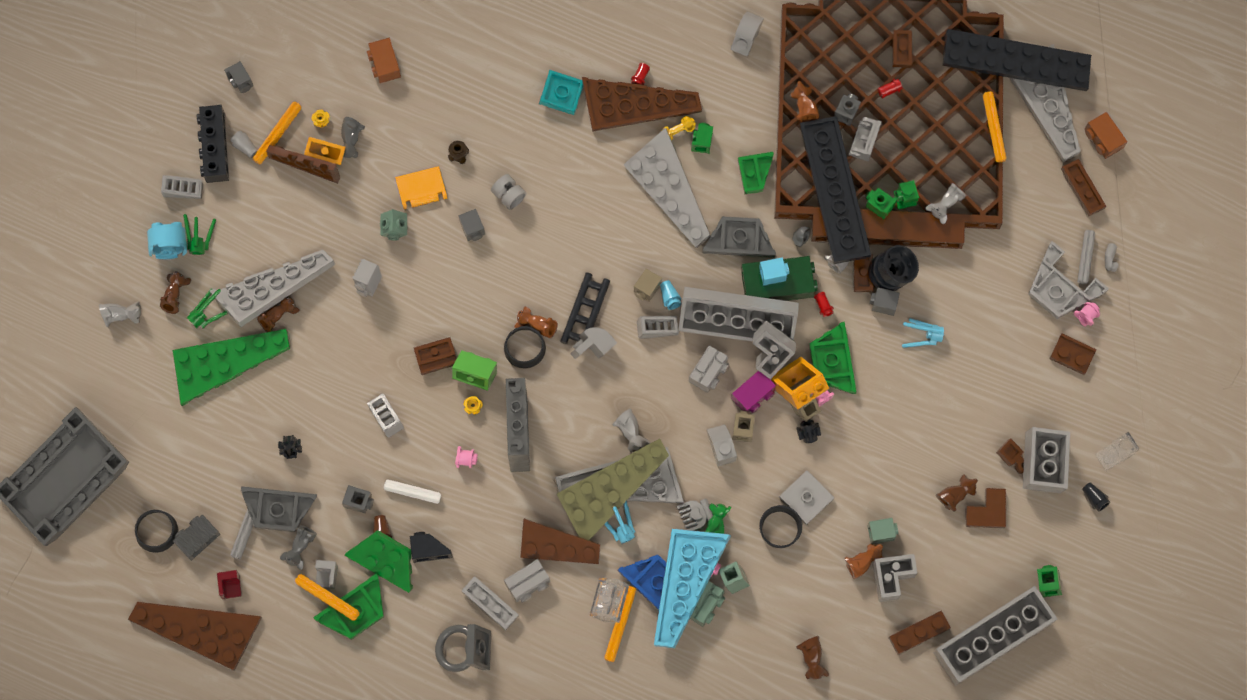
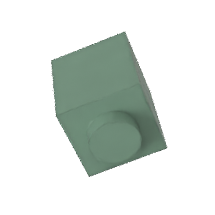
(882, 531)
(734, 577)

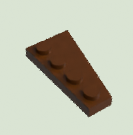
(305, 163)
(556, 545)

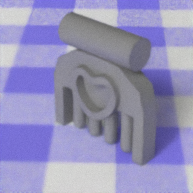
(698, 513)

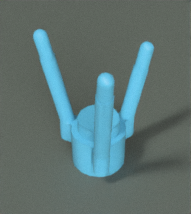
(934, 333)
(624, 532)

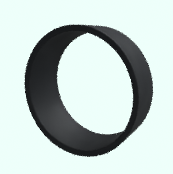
(525, 364)
(781, 508)
(166, 545)

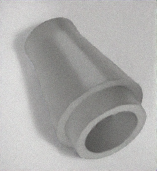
(243, 143)

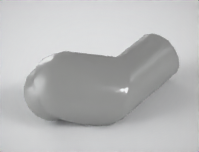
(1109, 256)

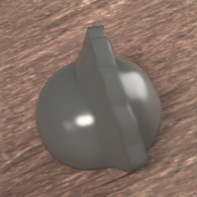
(801, 236)

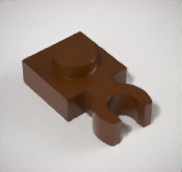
(1011, 454)

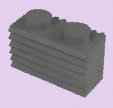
(196, 537)

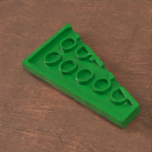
(216, 363)

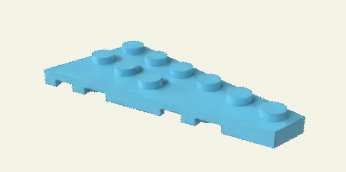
(687, 572)

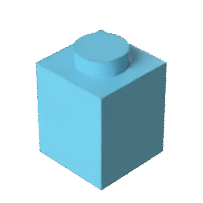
(773, 271)

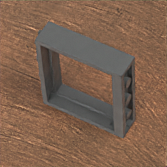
(517, 425)

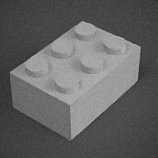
(1046, 460)

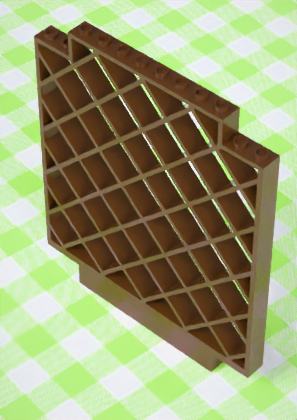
(899, 227)

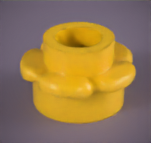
(324, 121)
(472, 400)

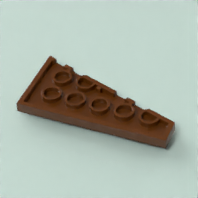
(629, 104)
(207, 632)

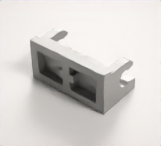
(865, 138)

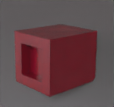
(229, 584)

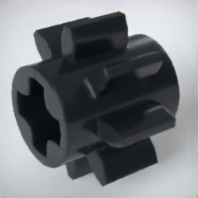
(809, 431)
(290, 447)

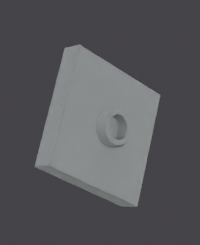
(806, 497)

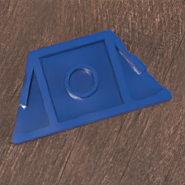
(647, 578)

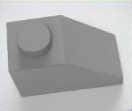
(722, 445)

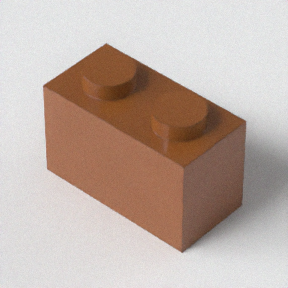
(384, 60)
(1105, 135)

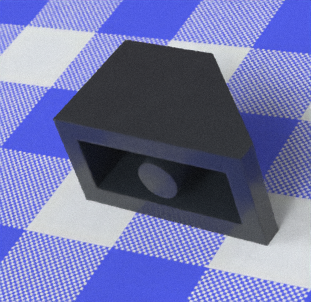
(427, 548)

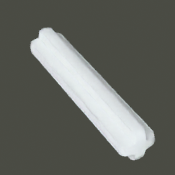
(412, 491)

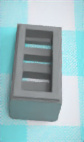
(174, 180)
(650, 333)
(393, 424)

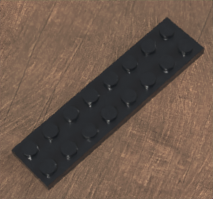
(1016, 60)
(835, 190)

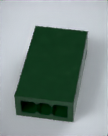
(798, 283)

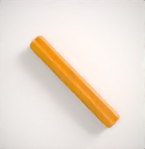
(994, 126)
(277, 132)
(327, 597)
(618, 629)

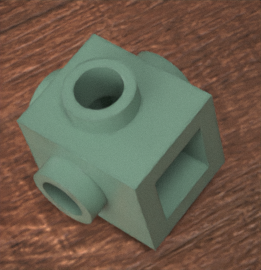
(393, 224)

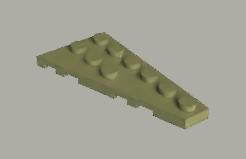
(593, 498)

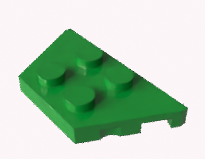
(832, 358)
(385, 558)
(366, 600)

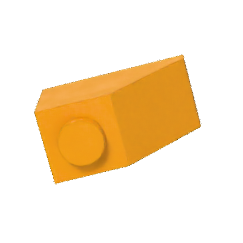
(324, 150)

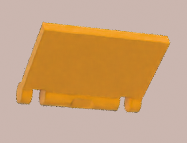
(421, 187)

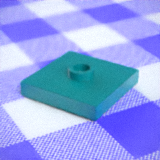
(561, 92)

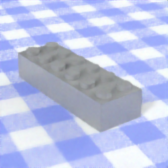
(734, 314)
(995, 635)

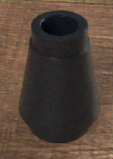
(1096, 497)

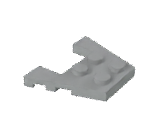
(1056, 291)

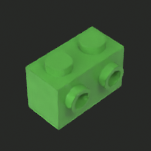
(474, 370)

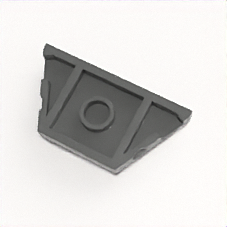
(740, 238)
(276, 508)

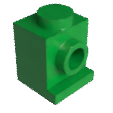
(702, 138)
(906, 195)
(883, 208)
(1049, 589)

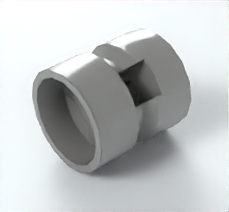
(509, 192)

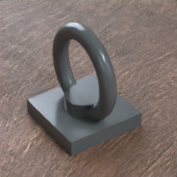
(476, 647)

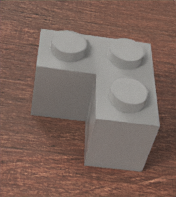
(775, 348)
(889, 572)

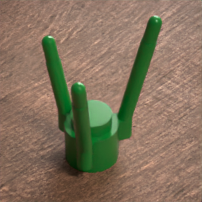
(197, 245)
(197, 317)

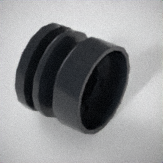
(893, 268)

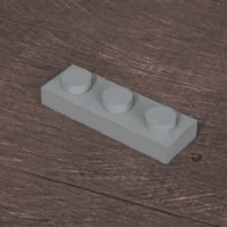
(490, 603)

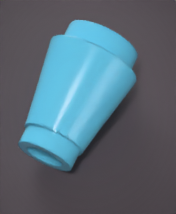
(670, 296)

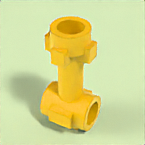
(686, 124)

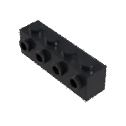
(213, 143)

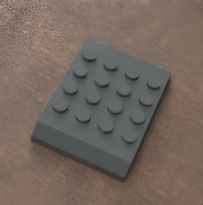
(62, 477)

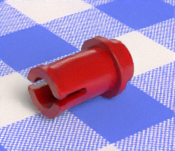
(640, 74)
(890, 88)
(824, 305)

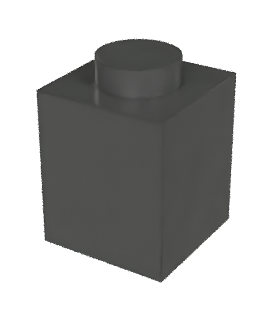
(472, 225)
(884, 301)

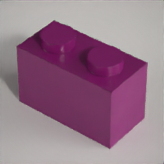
(753, 392)

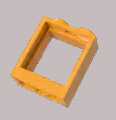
(793, 374)

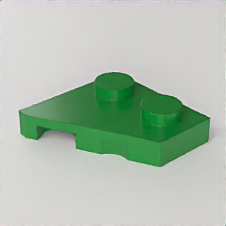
(754, 171)

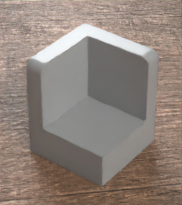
(326, 573)

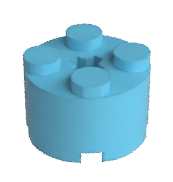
(166, 240)

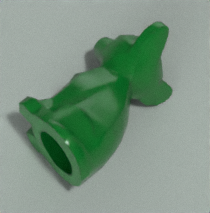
(715, 523)

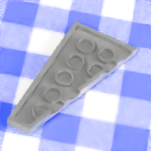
(1052, 113)
(265, 289)
(659, 487)

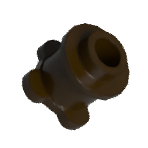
(459, 156)

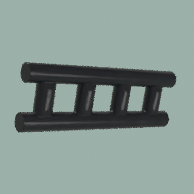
(581, 300)

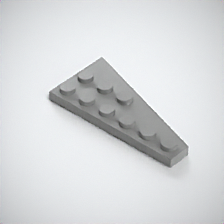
(665, 181)

